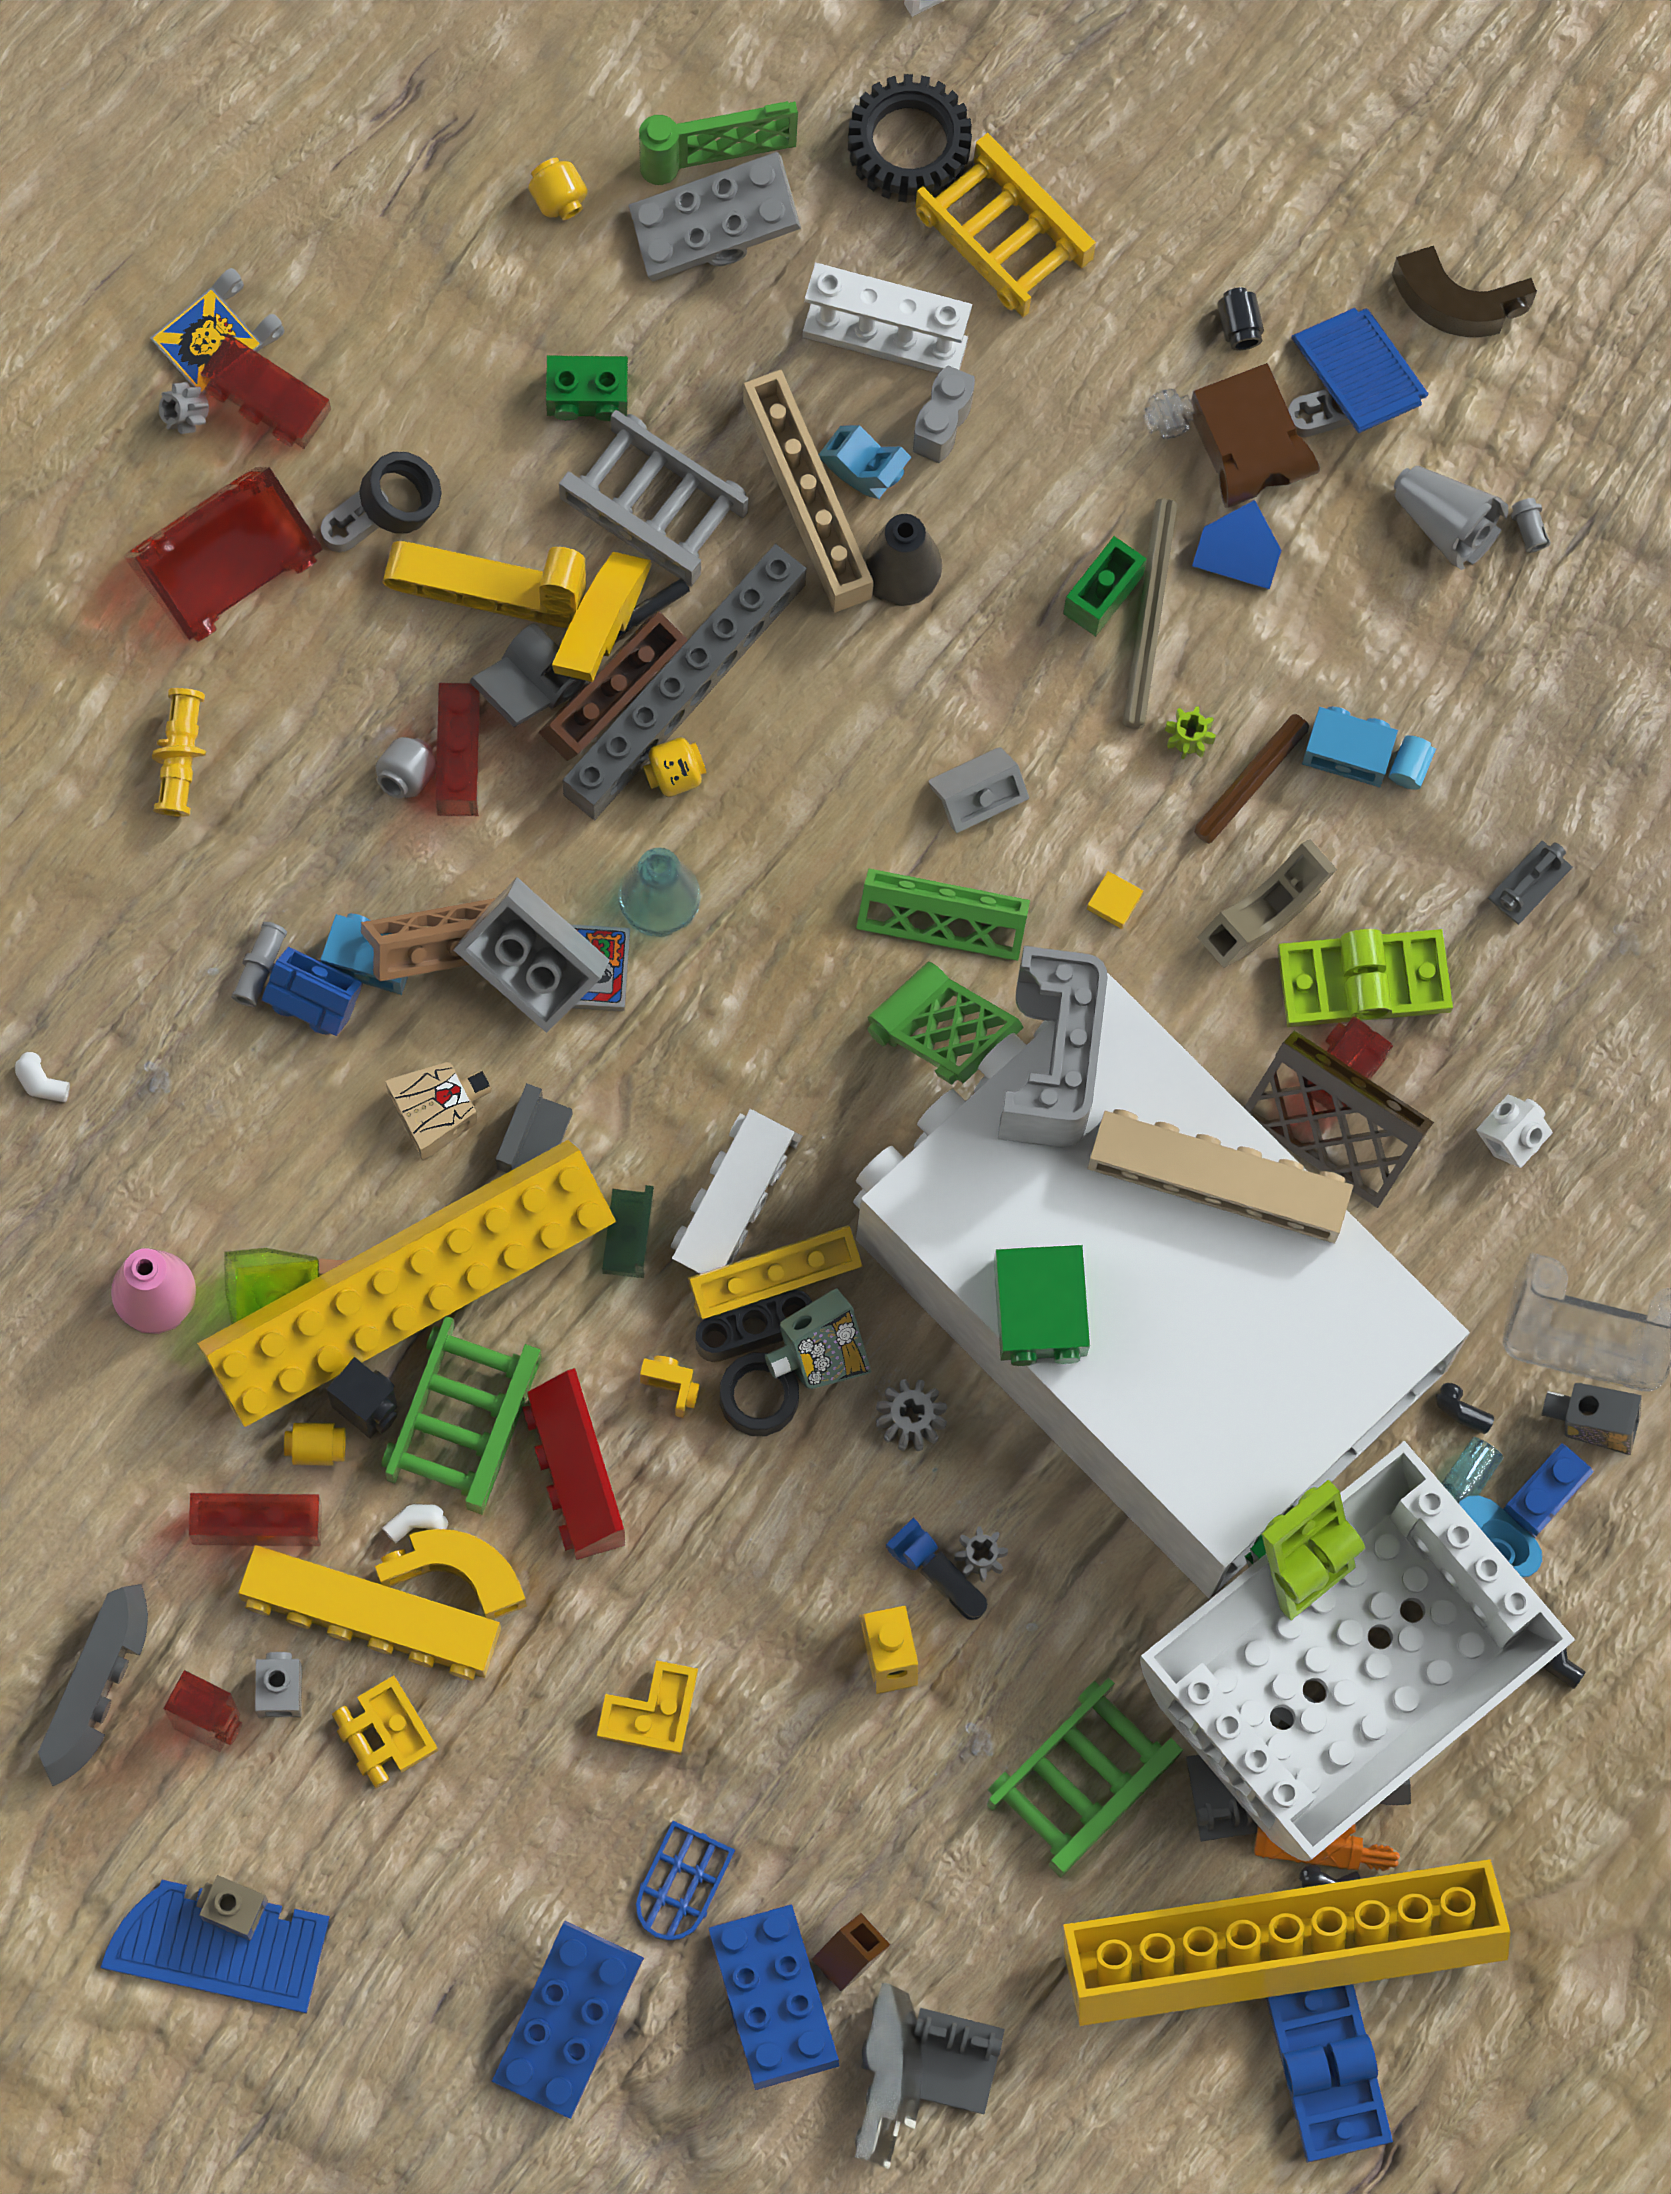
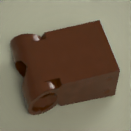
(1250, 435)

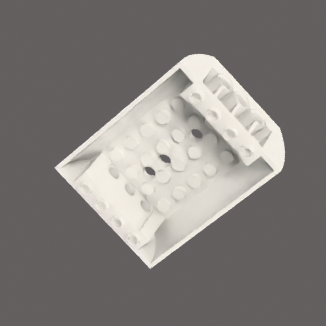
(1381, 1706)

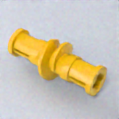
(178, 752)

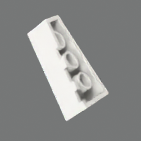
(735, 1192)

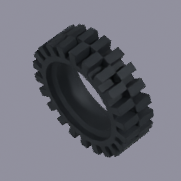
(915, 96)

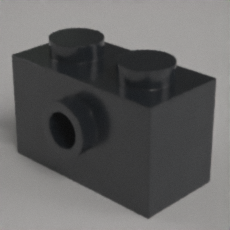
(364, 1398)

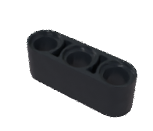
(731, 1326)

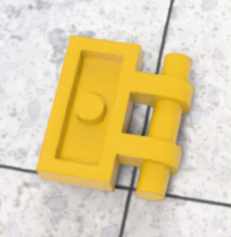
(396, 1724)

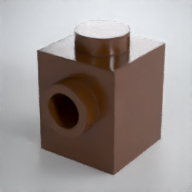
(850, 1952)

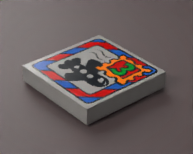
(610, 990)

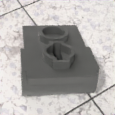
(519, 682)

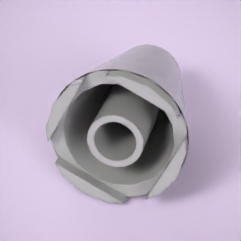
(1451, 513)

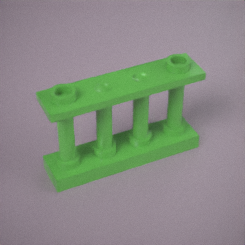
(489, 1446)
(1094, 1816)

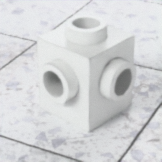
(1515, 1130)

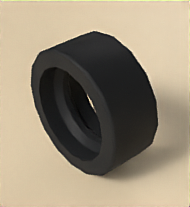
(416, 471)
(745, 1423)

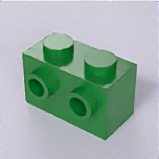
(586, 386)

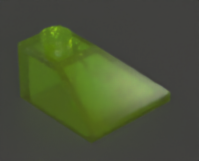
(263, 1276)

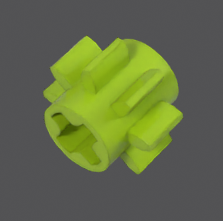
(1185, 744)

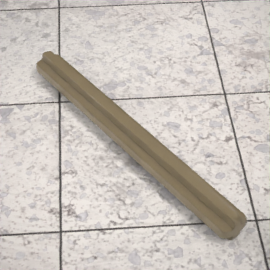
(1150, 613)

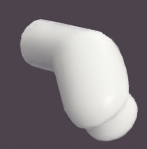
(35, 1081)
(415, 1517)

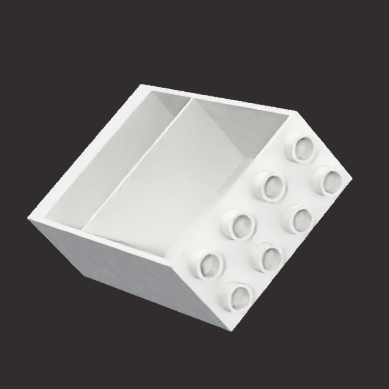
(1220, 1346)

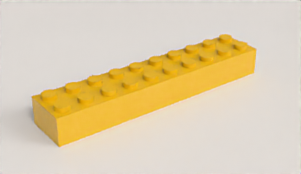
(407, 1282)
(1286, 1942)

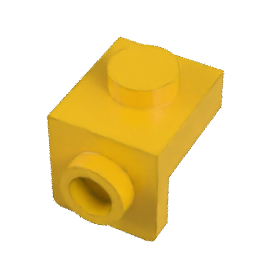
(666, 1374)

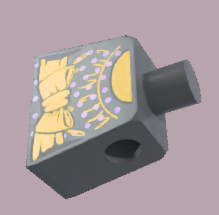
(1613, 1418)

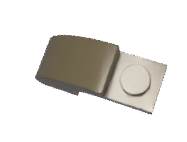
(1270, 907)

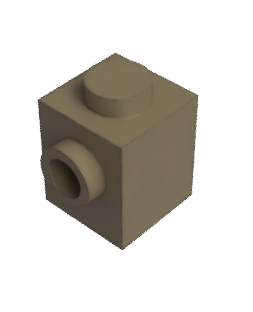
(231, 1906)

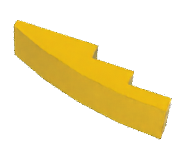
(601, 616)

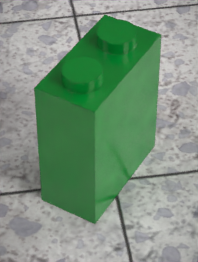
(1041, 1304)

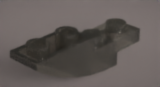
(896, 2061)

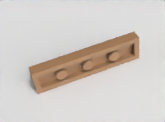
(419, 948)

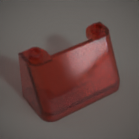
(223, 551)

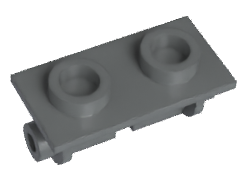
(1531, 881)

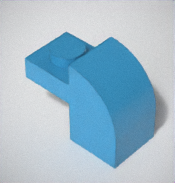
(862, 461)

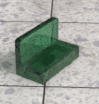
(629, 1236)

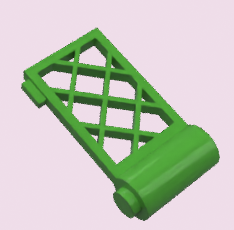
(673, 146)
(920, 1004)

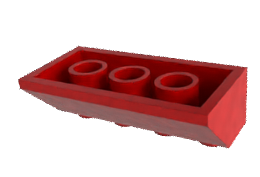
(575, 1466)

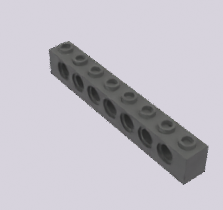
(684, 681)

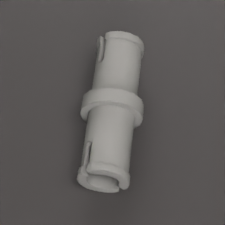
(259, 964)

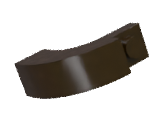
(1452, 307)

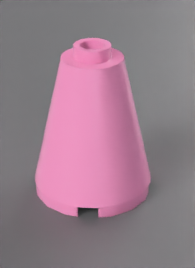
(153, 1291)

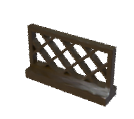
(1359, 1095)

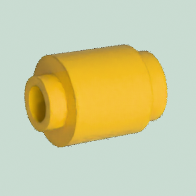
(315, 1444)

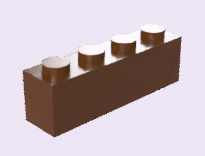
(613, 686)

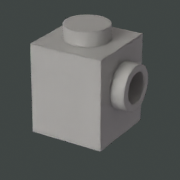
(278, 1686)

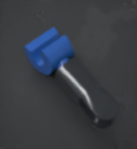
(916, 1548)

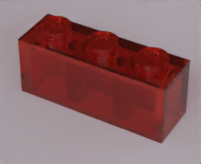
(265, 392)
(458, 750)
(255, 1519)
(203, 1712)

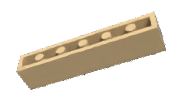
(808, 491)
(1220, 1175)

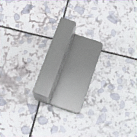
(980, 789)

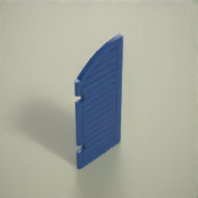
(173, 1945)

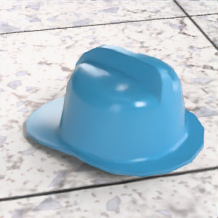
(1505, 1533)

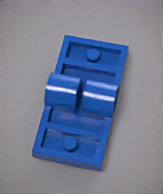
(773, 1997)
(568, 2019)
(1329, 2071)

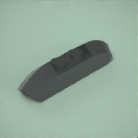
(117, 1631)

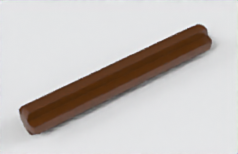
(1251, 778)

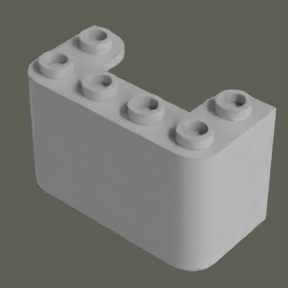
(1072, 994)

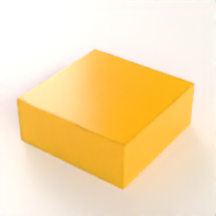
(1115, 900)

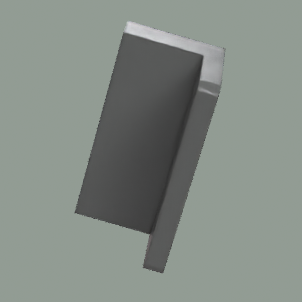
(533, 1129)

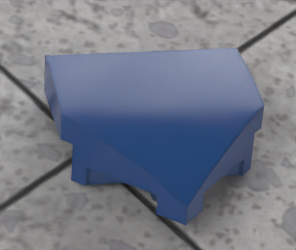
(1240, 547)

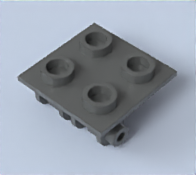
(1216, 1808)
(957, 2059)

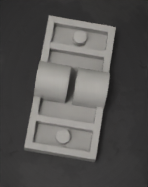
(715, 217)

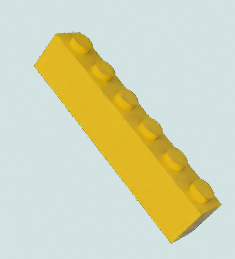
(369, 1612)

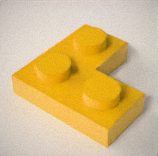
(655, 1723)

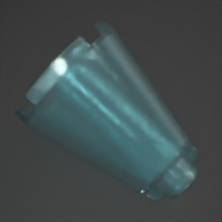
(659, 894)

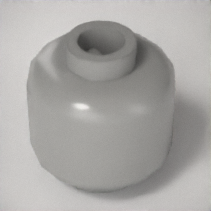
(405, 767)

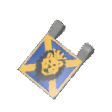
(202, 326)

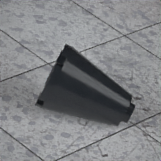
(903, 561)

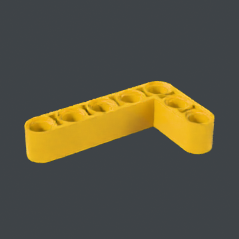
(491, 585)

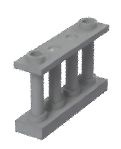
(650, 536)

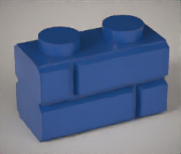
(311, 992)
(1548, 1490)

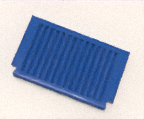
(1361, 368)

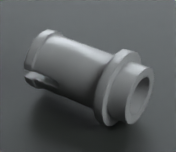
(1530, 524)

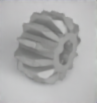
(902, 1426)

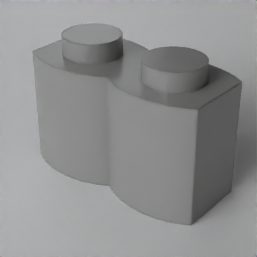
(943, 414)

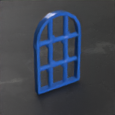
(699, 1876)

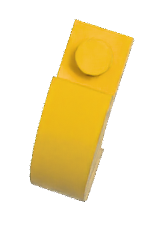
(463, 1556)

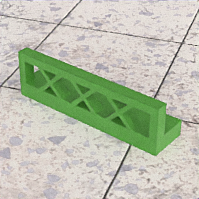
(946, 900)

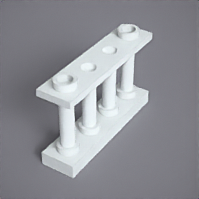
(885, 319)

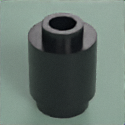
(1241, 319)

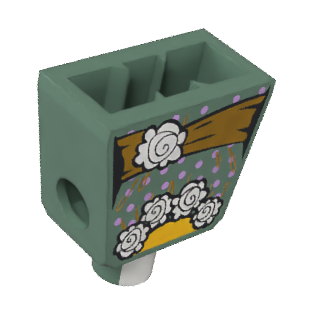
(821, 1344)

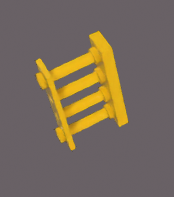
(1017, 189)

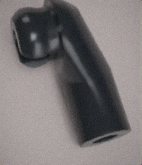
(1463, 1413)

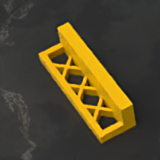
(774, 1272)

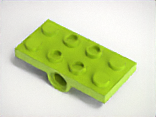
(1365, 977)
(1310, 1548)

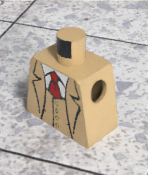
(436, 1104)

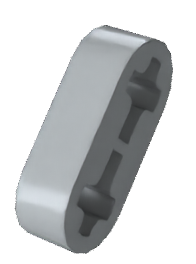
(342, 516)

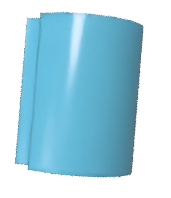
(1412, 762)

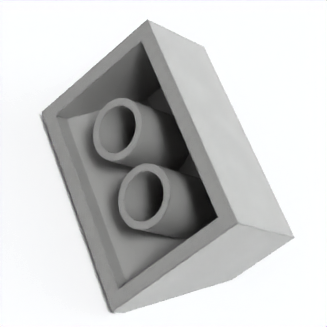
(532, 955)

